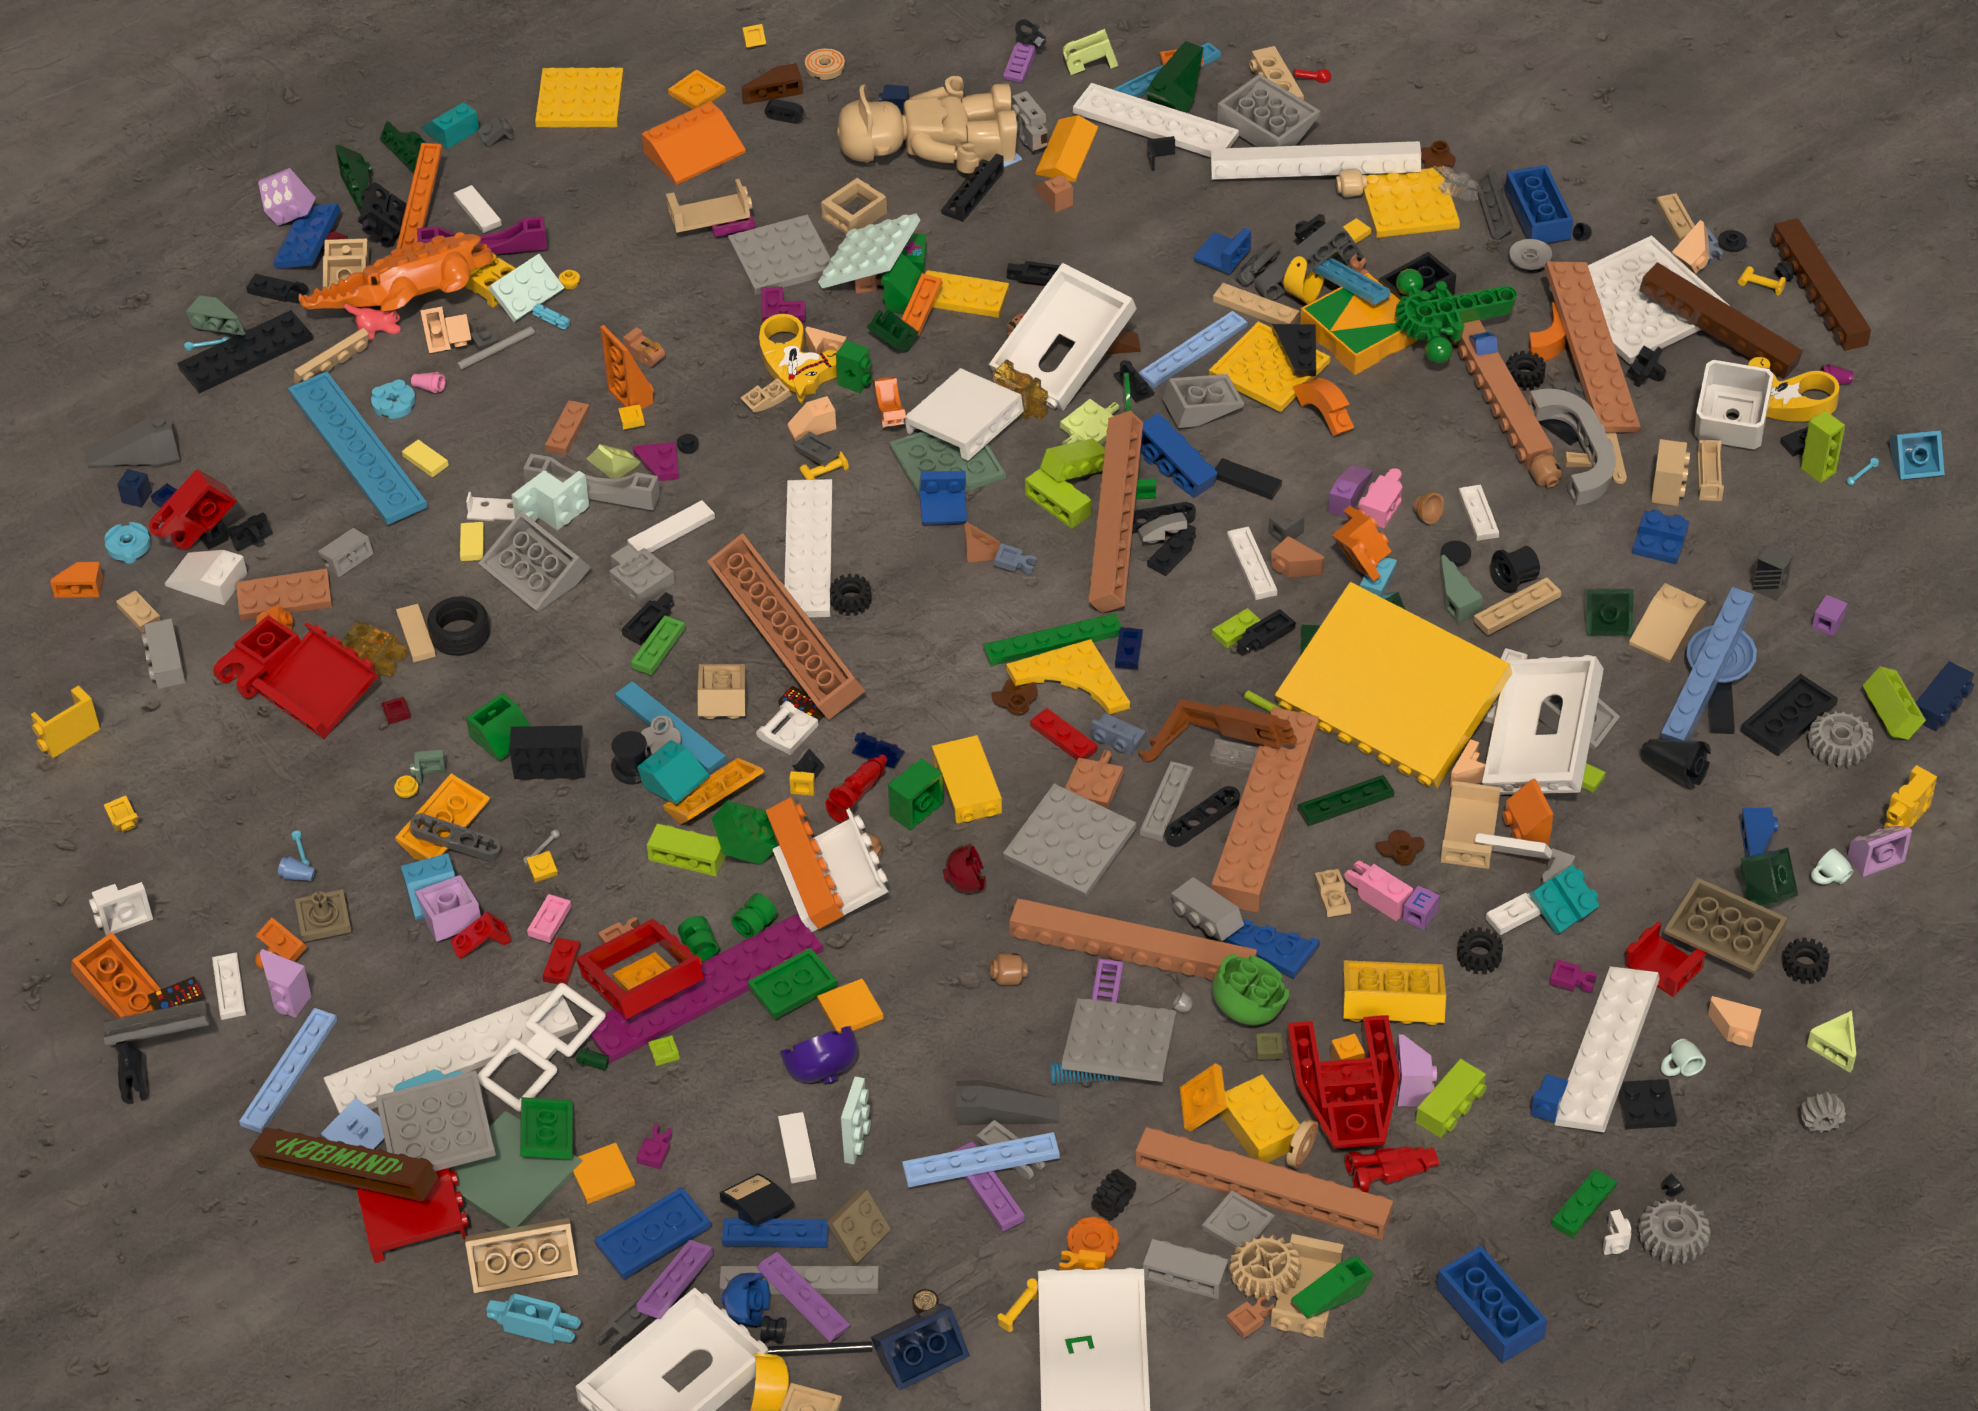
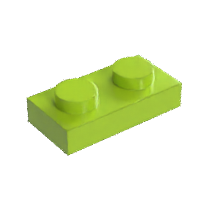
(1232, 629)

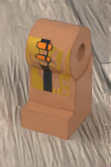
(642, 348)

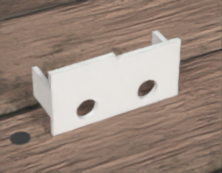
(495, 510)

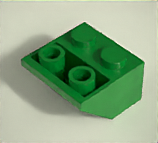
(899, 284)
(492, 725)

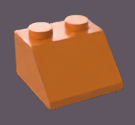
(1529, 814)

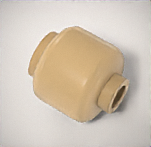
(1351, 183)

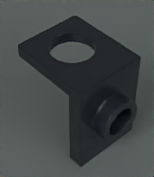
(1159, 147)

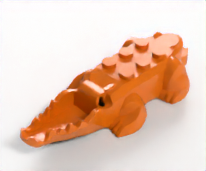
(406, 274)

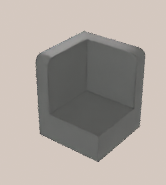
(1282, 528)

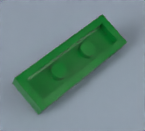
(1583, 1203)

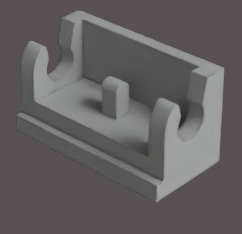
(346, 552)

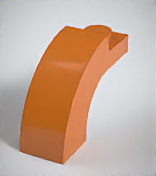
(1550, 341)
(1328, 400)
(888, 401)

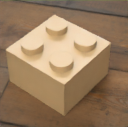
(1670, 472)

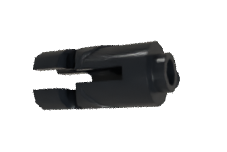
(131, 1072)

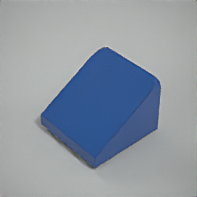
(1484, 343)

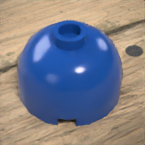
(746, 1298)

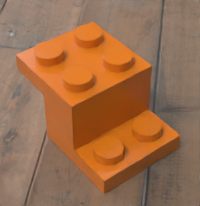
(1362, 542)

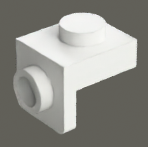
(1620, 1234)

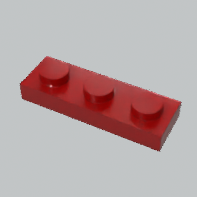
(1063, 735)

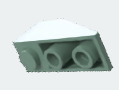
(213, 315)
(1459, 596)

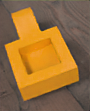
(1084, 1260)

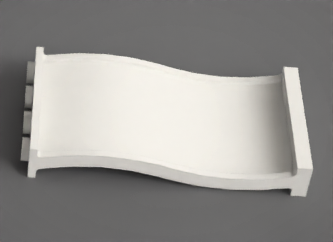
(1113, 1312)

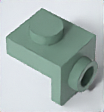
(426, 763)

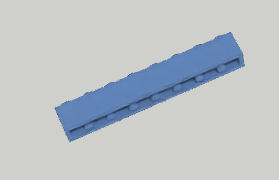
(1709, 666)

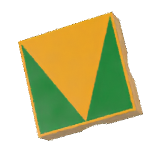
(1355, 328)

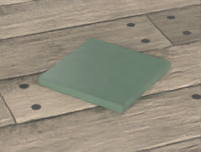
(929, 454)
(511, 1185)

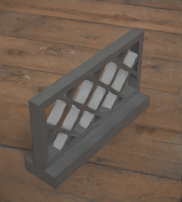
(156, 1022)

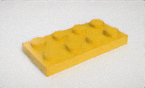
(970, 294)

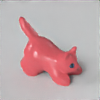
(375, 320)

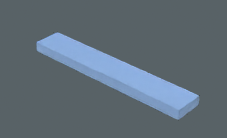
(1193, 349)
(288, 1070)
(980, 1159)

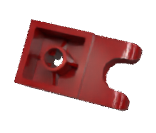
(192, 510)
(256, 655)

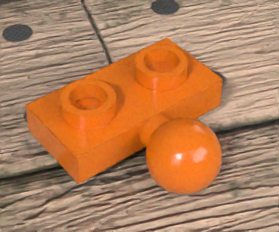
(279, 942)

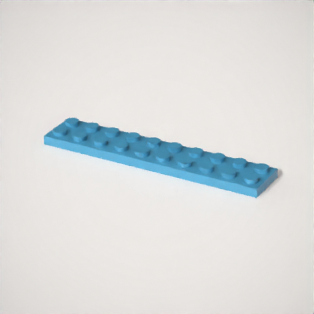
(357, 448)

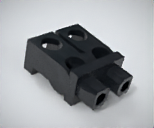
(379, 215)

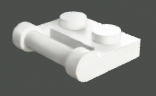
(792, 733)

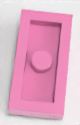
(549, 918)

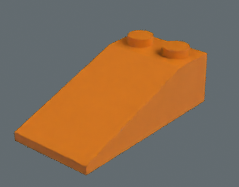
(623, 374)
(114, 977)

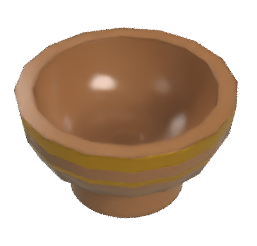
(1429, 507)

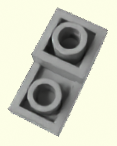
(1156, 528)

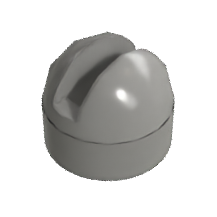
(1182, 1002)

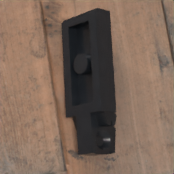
(1031, 272)
(1173, 551)
(647, 618)
(1265, 632)

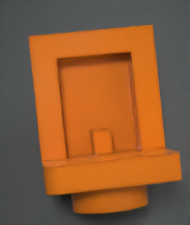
(279, 615)

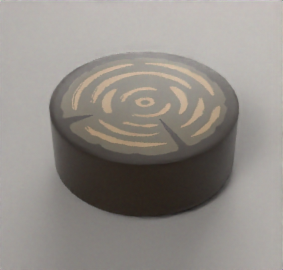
(924, 1300)

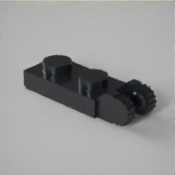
(276, 288)

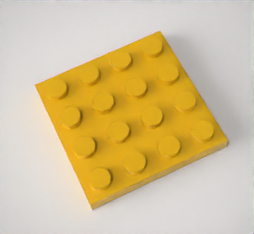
(579, 97)
(1409, 203)
(1261, 368)

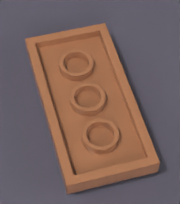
(291, 591)

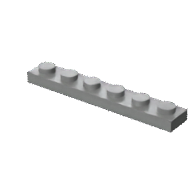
(822, 1278)

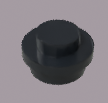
(1784, 270)
(687, 443)

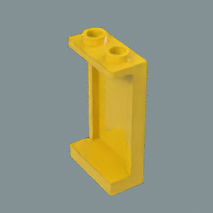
(967, 779)

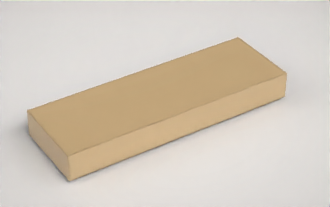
(1675, 215)
(415, 633)

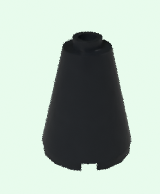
(1678, 759)

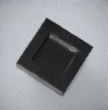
(808, 762)

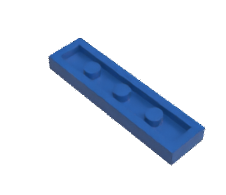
(776, 1233)

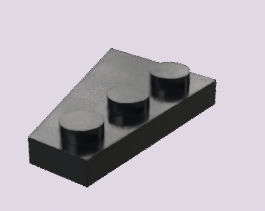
(1299, 346)

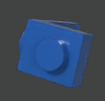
(1548, 1099)

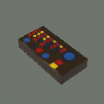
(802, 702)
(176, 994)

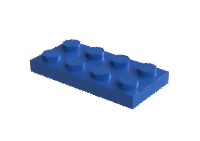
(307, 237)
(652, 1233)

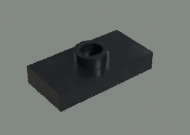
(1795, 441)

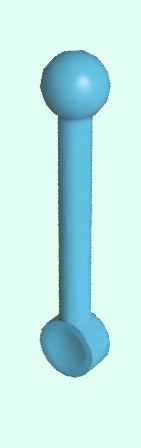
(189, 345)
(1873, 463)
(296, 835)

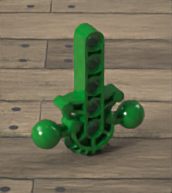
(1445, 313)

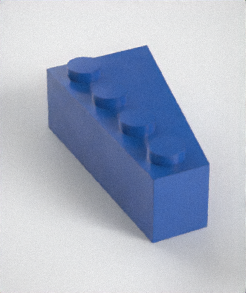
(1175, 456)

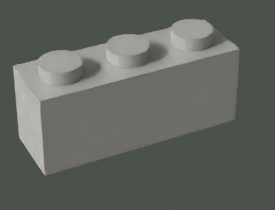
(163, 654)
(1207, 909)
(1185, 1268)

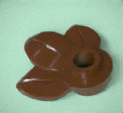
(1437, 155)
(1015, 698)
(1401, 847)

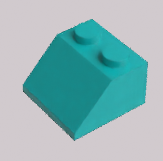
(453, 125)
(672, 772)

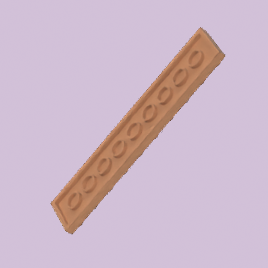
(1592, 345)

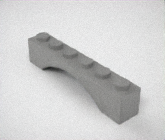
(634, 490)

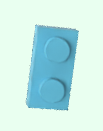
(1385, 569)

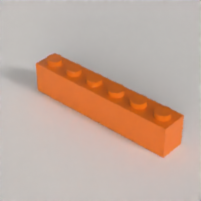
(805, 863)

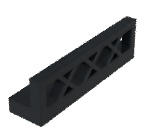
(974, 192)

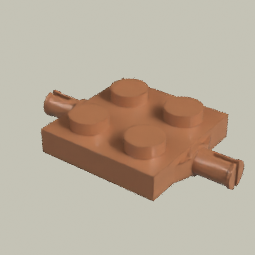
(1096, 779)

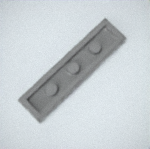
(1166, 801)

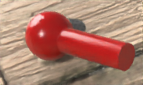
(1321, 76)

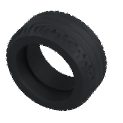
(463, 641)

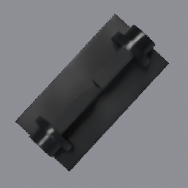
(1138, 386)

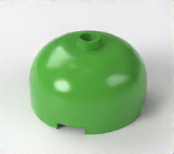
(1249, 989)

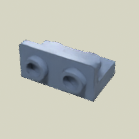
(1117, 733)

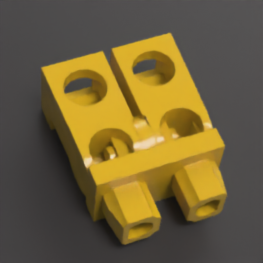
(484, 276)
(1911, 799)

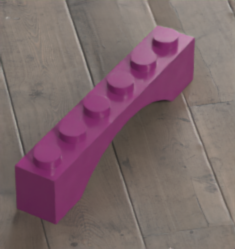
(525, 235)

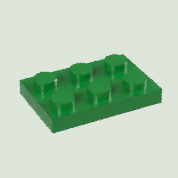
(792, 983)
(546, 1128)

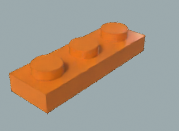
(922, 301)

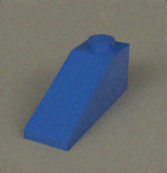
(1757, 829)

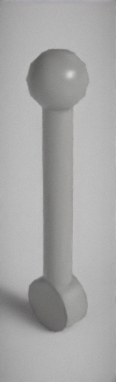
(554, 835)

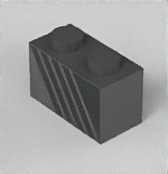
(1772, 572)

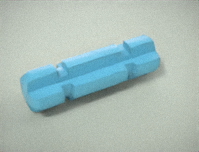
(551, 316)

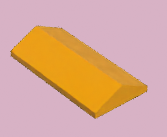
(1067, 148)
(713, 789)
(452, 802)

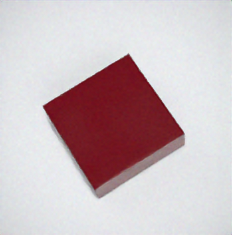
(396, 710)

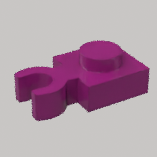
(1568, 976)
(655, 1150)

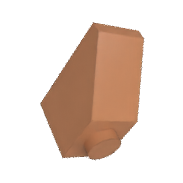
(1056, 193)
(1296, 559)

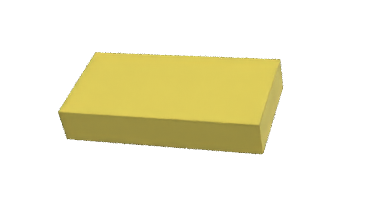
(425, 458)
(472, 541)

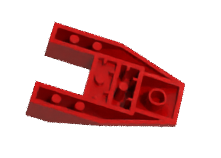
(1351, 1095)

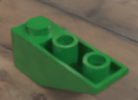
(1334, 1288)

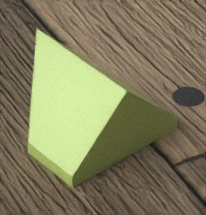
(613, 461)
(1835, 1041)

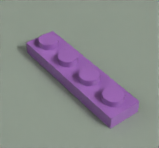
(995, 1197)
(674, 1279)
(803, 1297)

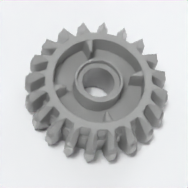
(1840, 738)
(1657, 1232)

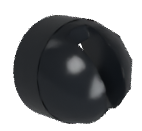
(1582, 231)
(1673, 1184)

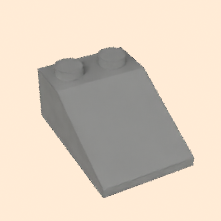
(1200, 399)
(1603, 720)

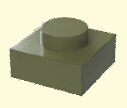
(1269, 1046)

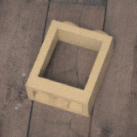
(843, 220)

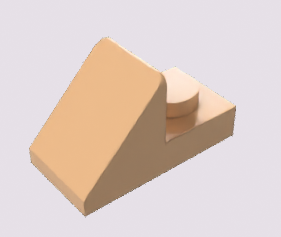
(821, 341)
(1468, 767)

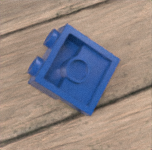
(1661, 536)

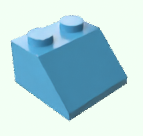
(1917, 454)
(424, 874)

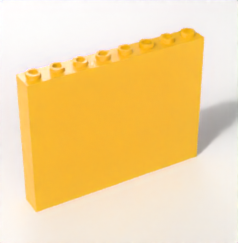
(1394, 685)

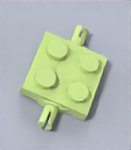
(1088, 422)

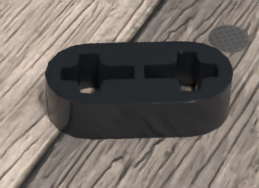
(784, 111)

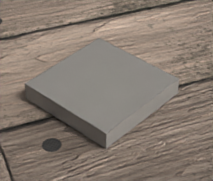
(1237, 1220)

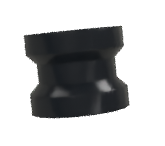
(773, 1329)

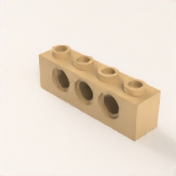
(1271, 65)

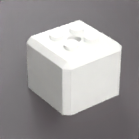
(1734, 389)

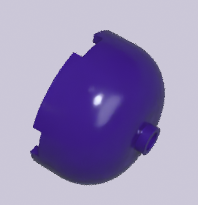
(821, 1056)

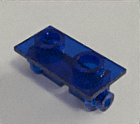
(869, 748)

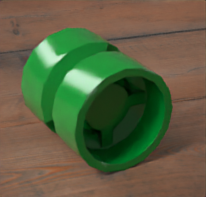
(756, 914)
(698, 937)

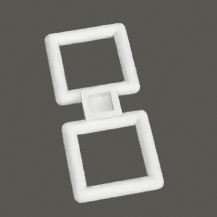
(541, 1046)

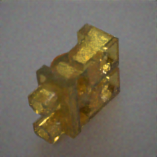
(1030, 389)
(375, 646)

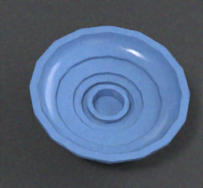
(1740, 661)

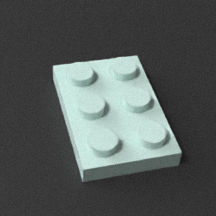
(526, 287)
(855, 1120)

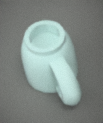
(1834, 867)
(1686, 1057)

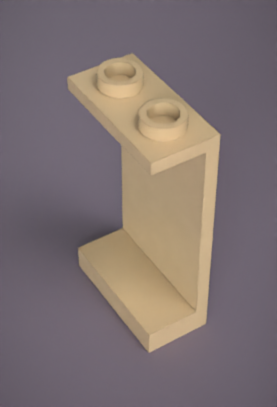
(709, 211)
(1471, 812)
(1316, 1259)

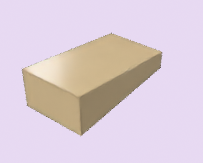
(1574, 459)

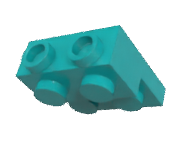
(1565, 898)

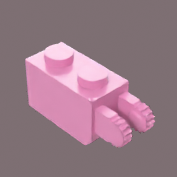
(1383, 497)
(1379, 889)

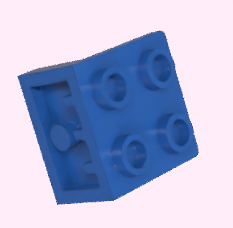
(1224, 252)
(943, 497)

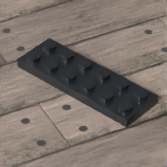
(245, 351)

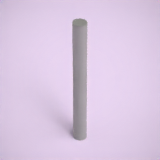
(495, 348)

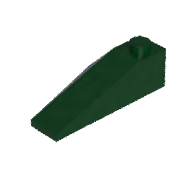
(1177, 79)
(354, 173)

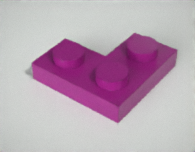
(773, 304)

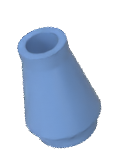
(295, 870)

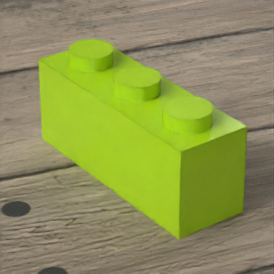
(1822, 446)
(1073, 460)
(1058, 498)
(1893, 703)
(685, 850)
(1451, 1098)

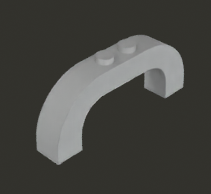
(1576, 412)

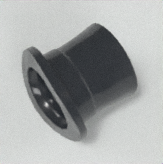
(1514, 567)
(629, 753)

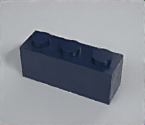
(1945, 695)

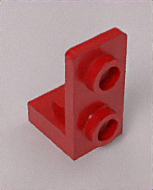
(480, 930)

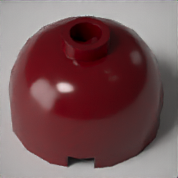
(964, 870)

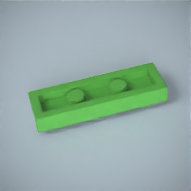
(658, 645)

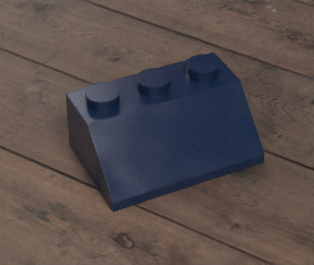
(920, 1346)

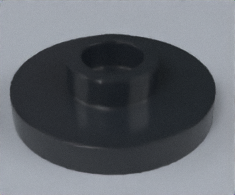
(1732, 241)
(1457, 552)

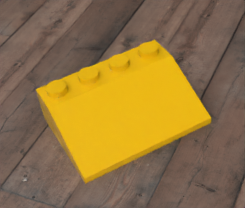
(1394, 989)

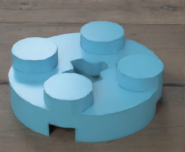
(383, 396)
(129, 551)

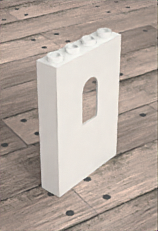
(1078, 310)
(1551, 759)
(634, 1374)

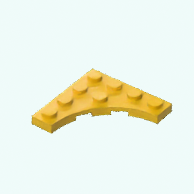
(1075, 667)

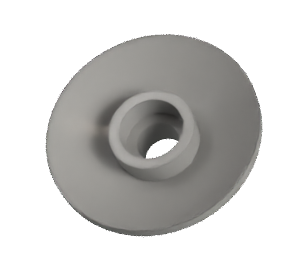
(1530, 254)

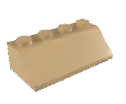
(521, 1255)

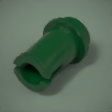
(592, 1059)

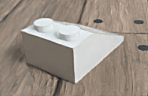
(209, 575)

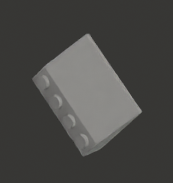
(1267, 114)
(533, 563)

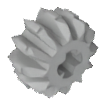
(1823, 1112)

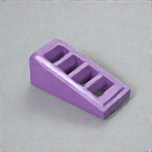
(1020, 61)
(1111, 967)

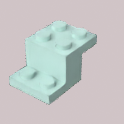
(551, 499)

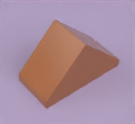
(979, 544)

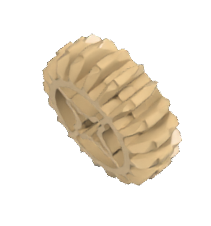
(1265, 1267)

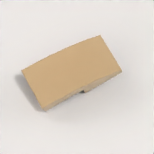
(765, 398)
(1332, 893)

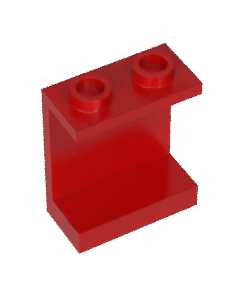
(1659, 956)

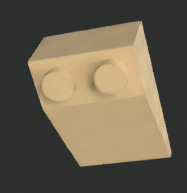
(1668, 623)
(721, 690)

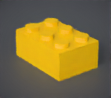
(1259, 1119)

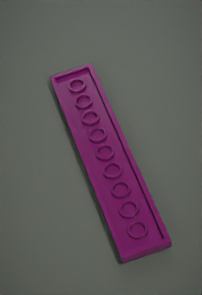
(723, 980)

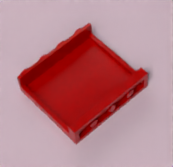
(318, 681)
(401, 1221)

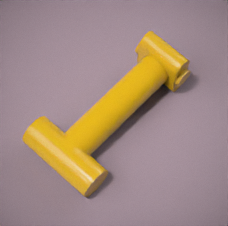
(1748, 275)
(810, 474)
(1031, 1293)

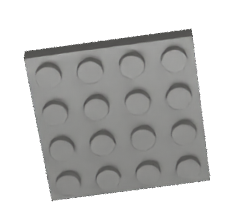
(780, 253)
(1069, 840)
(1119, 1039)
(438, 1121)

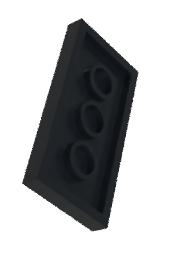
(1789, 714)

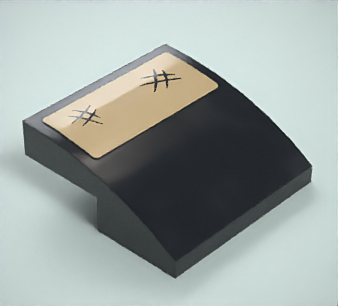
(757, 1199)

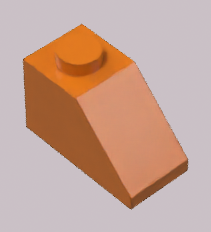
(78, 581)

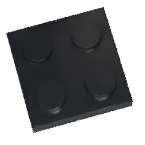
(1647, 1104)

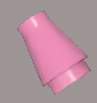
(431, 381)

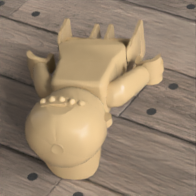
(934, 126)

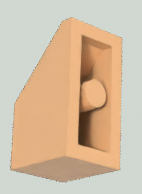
(1694, 248)
(435, 329)
(458, 330)
(815, 416)
(1735, 1020)

